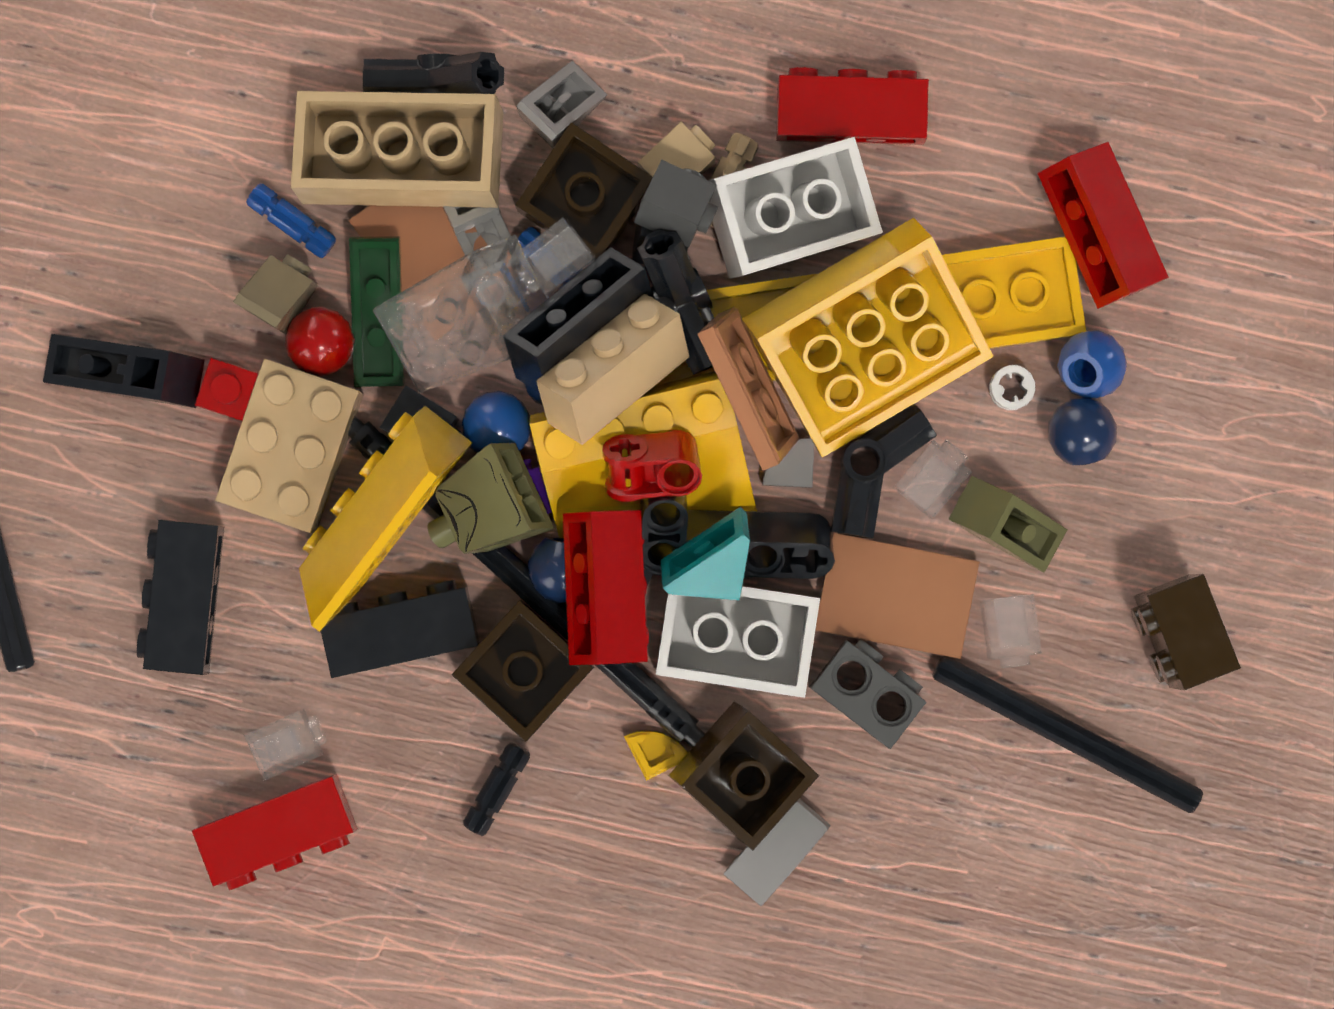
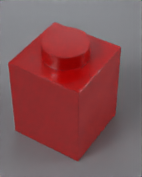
(226, 389)

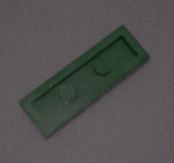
(373, 280)

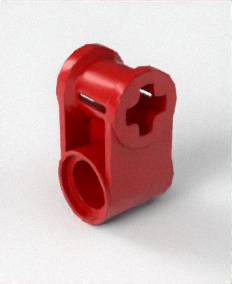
(655, 464)

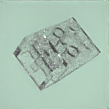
(459, 315)

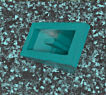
(710, 562)

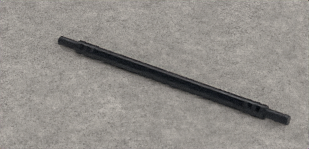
(515, 575)

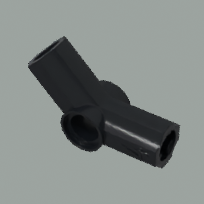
(435, 74)
(680, 289)
(860, 495)

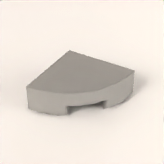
(794, 469)

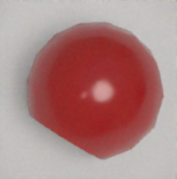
(319, 341)

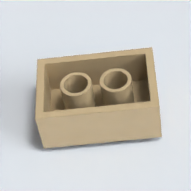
(289, 446)

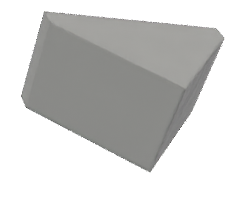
(559, 101)

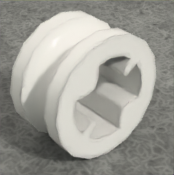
(1026, 384)

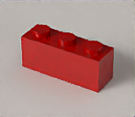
(852, 105)
(1102, 224)
(605, 587)
(275, 832)

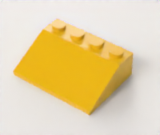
(868, 336)
(696, 404)
(378, 512)

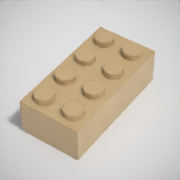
(397, 149)

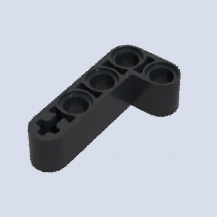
(779, 541)

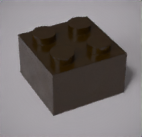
(587, 187)
(1184, 632)
(521, 671)
(743, 775)

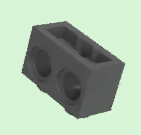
(861, 702)

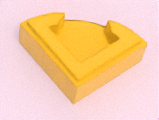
(654, 752)

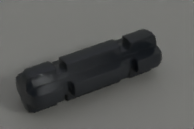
(496, 789)

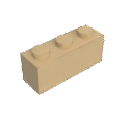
(613, 369)

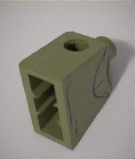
(489, 503)

